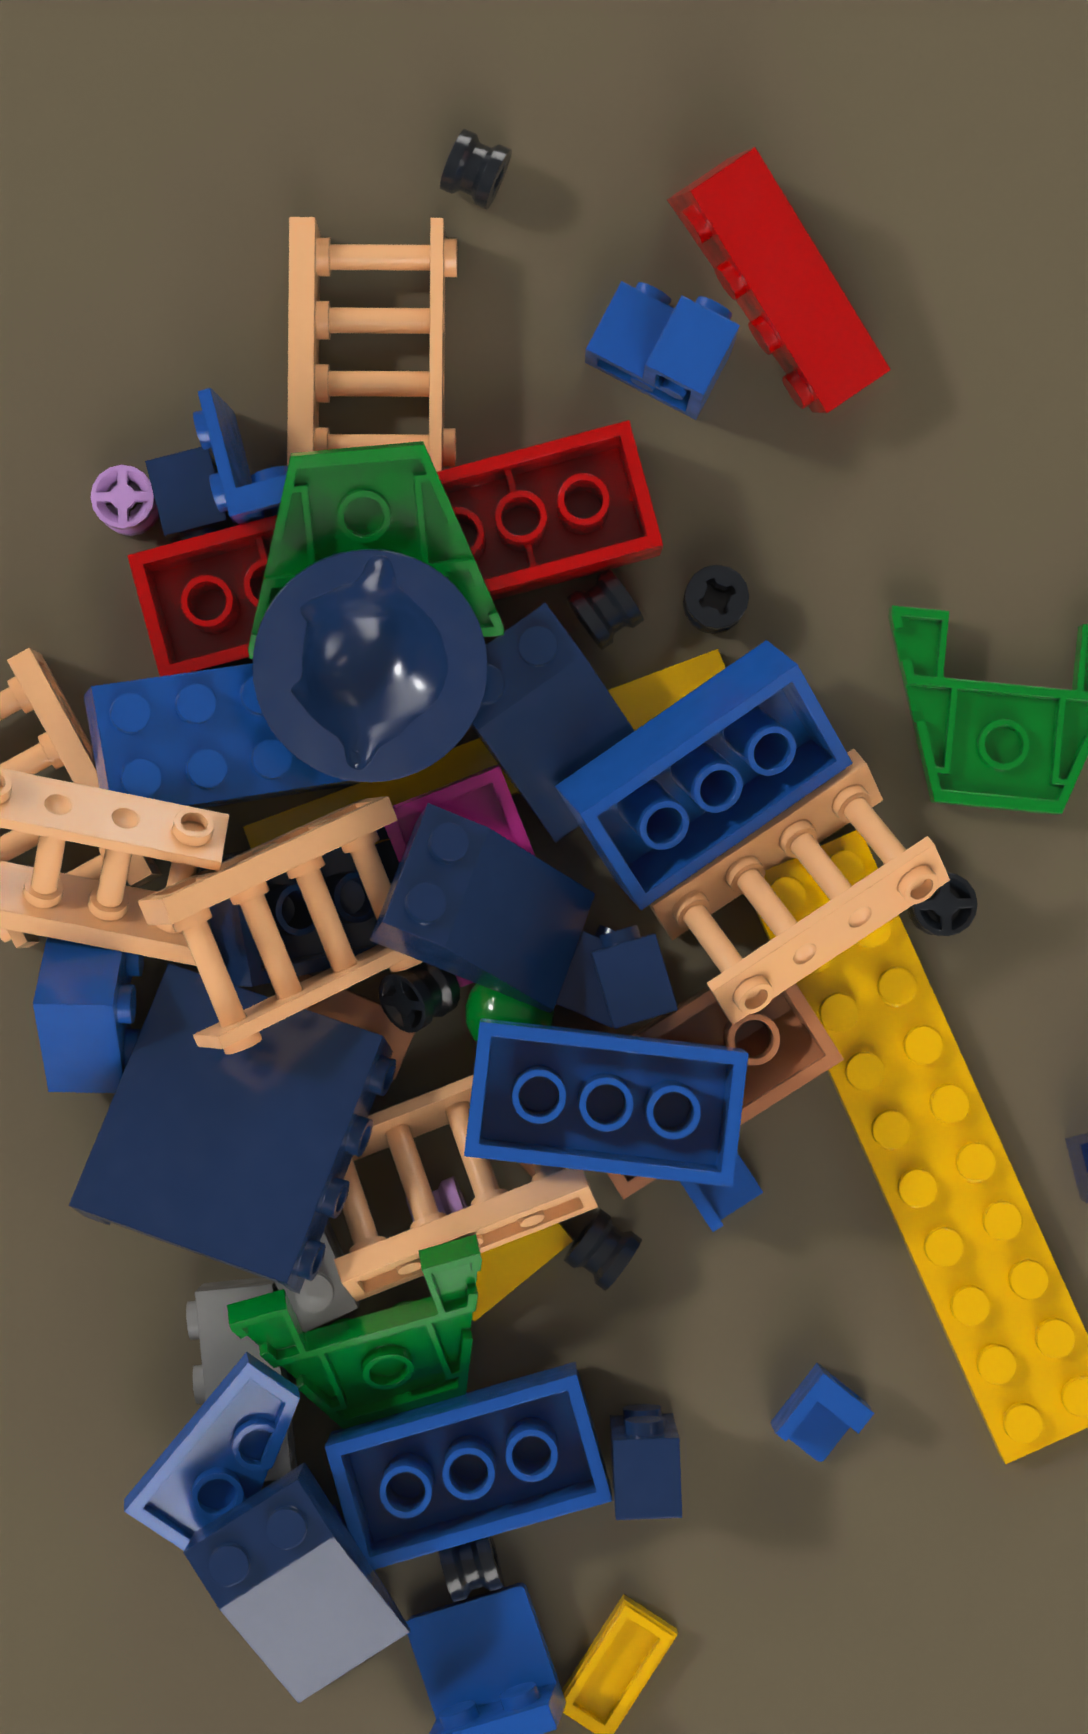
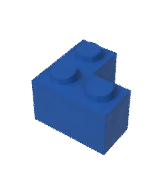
(663, 348)
(85, 1015)

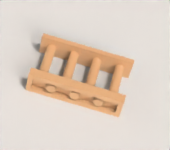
(315, 321)
(59, 746)
(244, 882)
(103, 910)
(849, 916)
(494, 1213)

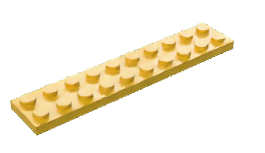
(945, 1174)

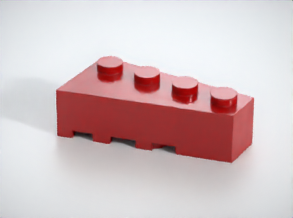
(779, 281)

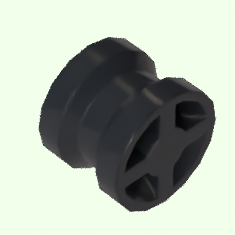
(475, 168)
(605, 609)
(710, 613)
(954, 904)
(418, 995)
(603, 1249)
(471, 1567)

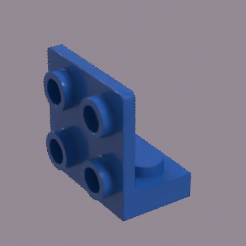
(233, 487)
(487, 1665)

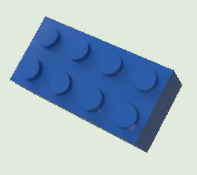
(193, 741)
(705, 773)
(606, 1102)
(469, 1467)

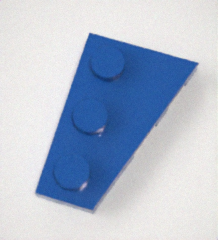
(217, 1454)

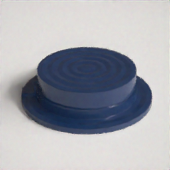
(369, 665)

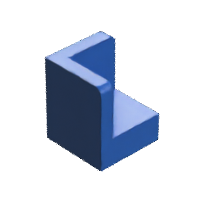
(720, 1201)
(820, 1413)

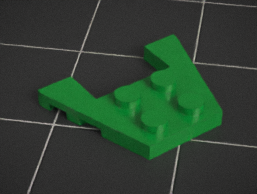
(370, 501)
(990, 739)
(381, 1359)

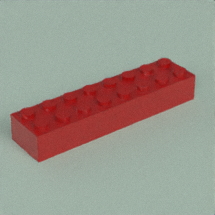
(525, 515)

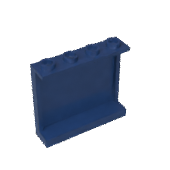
(237, 1147)

